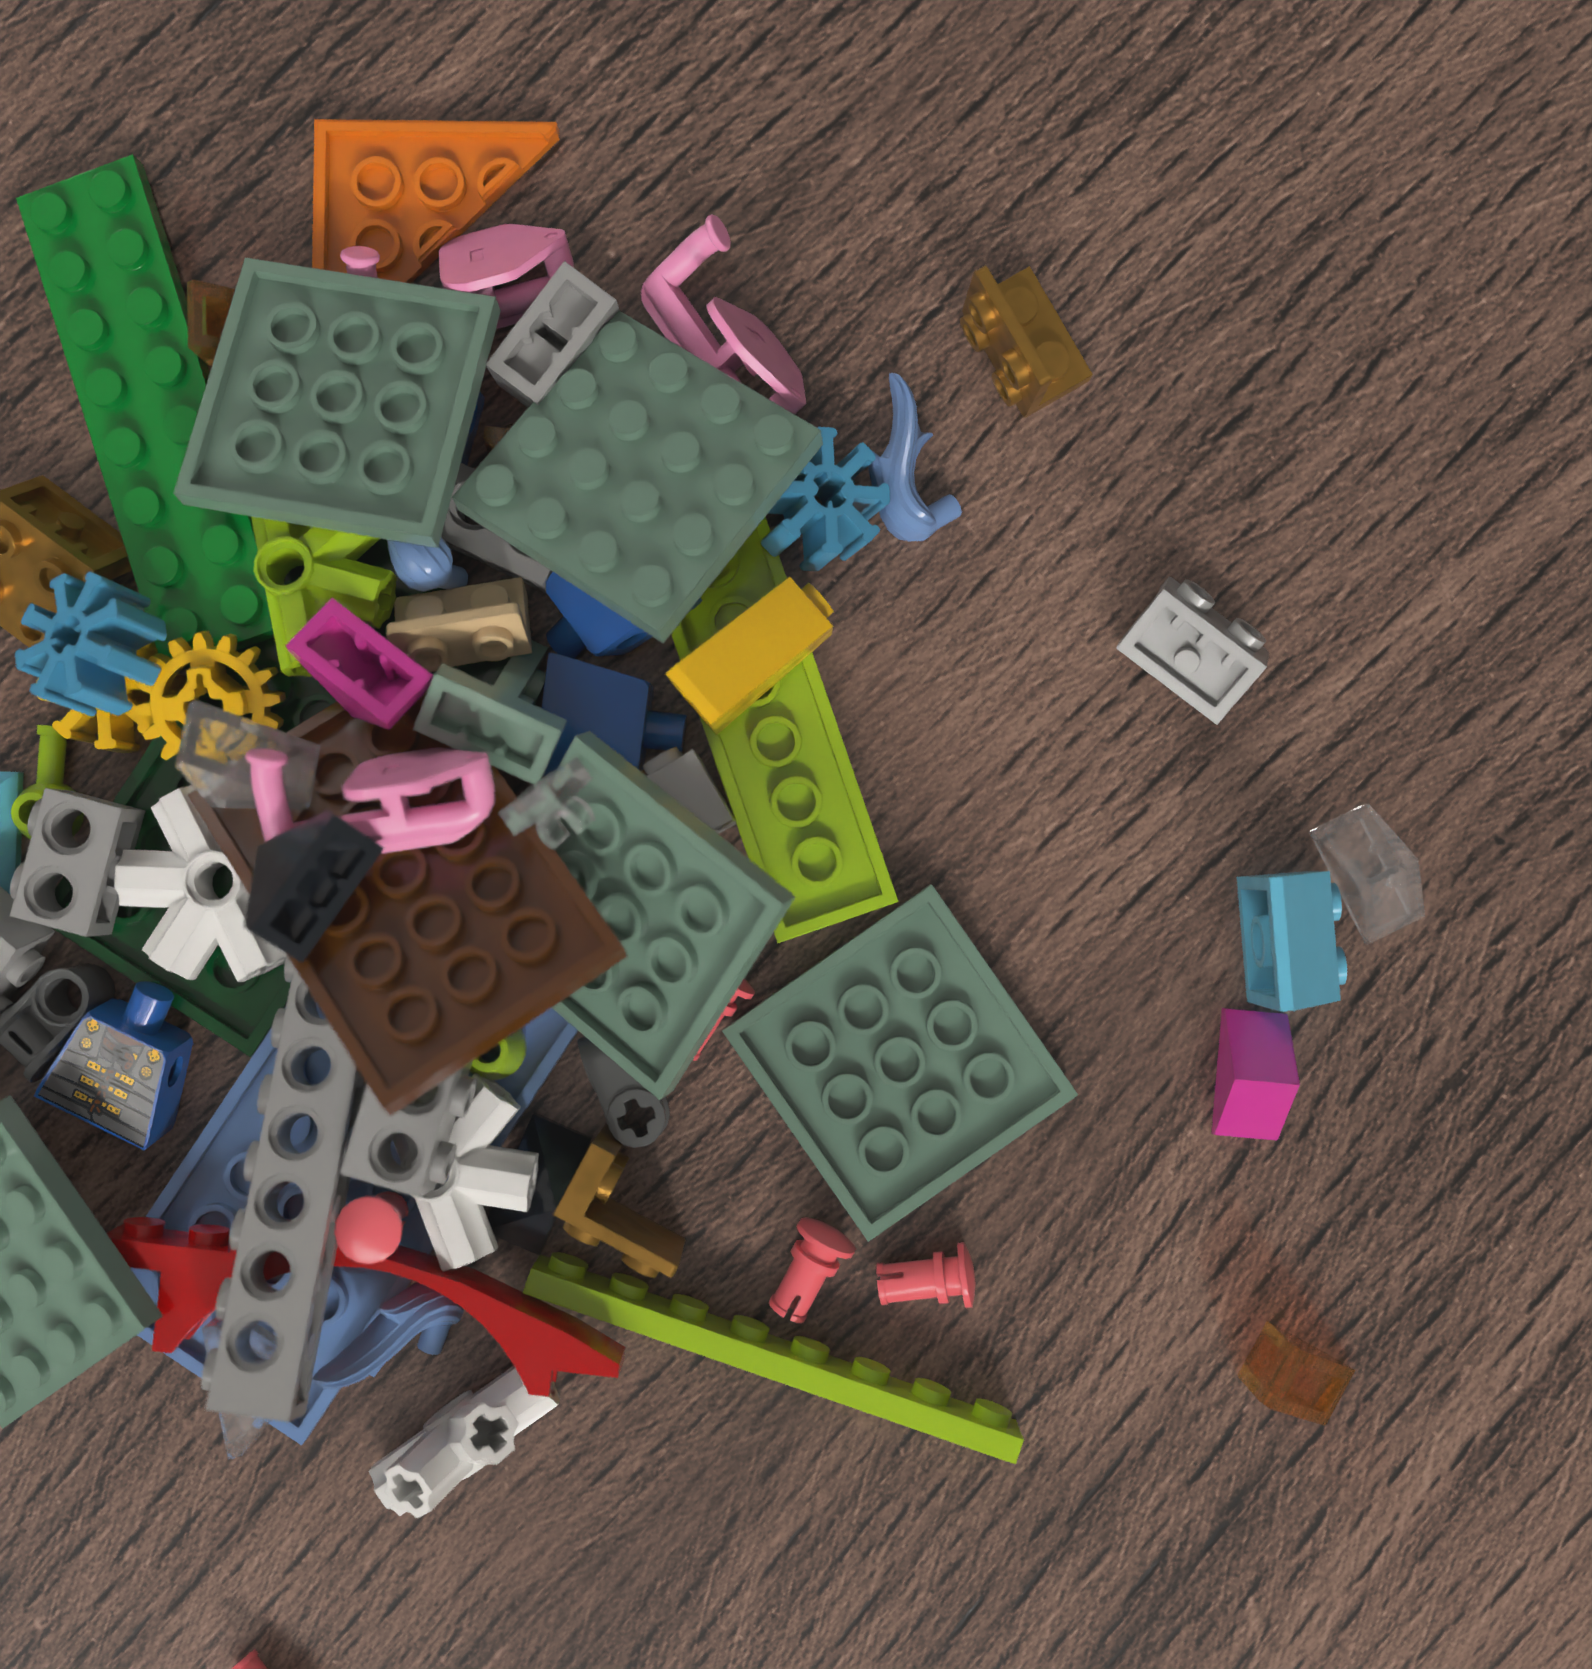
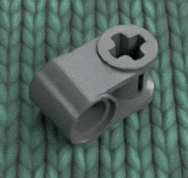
(45, 1019)
(615, 1091)

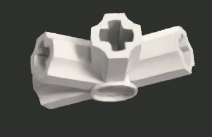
(183, 884)
(477, 1178)
(458, 1443)

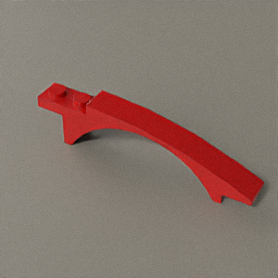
(530, 1331)

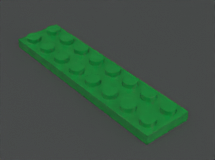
(140, 396)

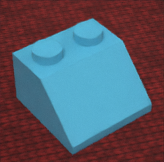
(1291, 939)

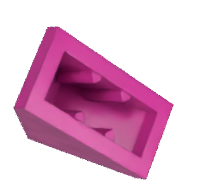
(359, 666)
(1254, 1074)

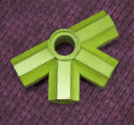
(328, 573)

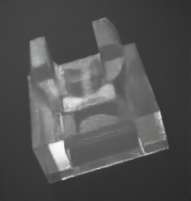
(550, 800)

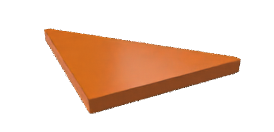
(412, 184)

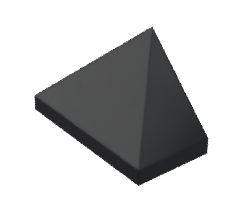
(305, 881)
(559, 1158)

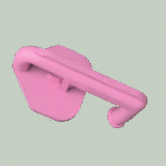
(487, 259)
(747, 337)
(391, 780)

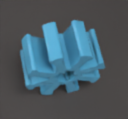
(841, 520)
(90, 644)

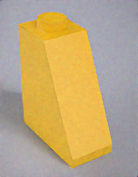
(752, 653)

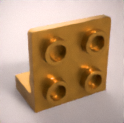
(1023, 340)
(43, 537)
(596, 1217)

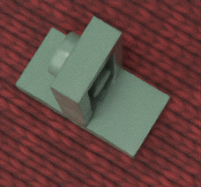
(495, 717)

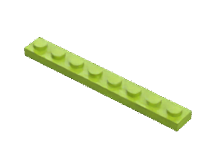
(799, 1363)

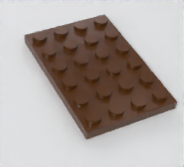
(436, 941)

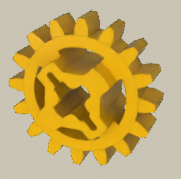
(210, 677)

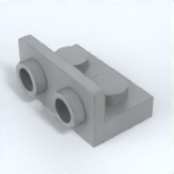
(1196, 648)

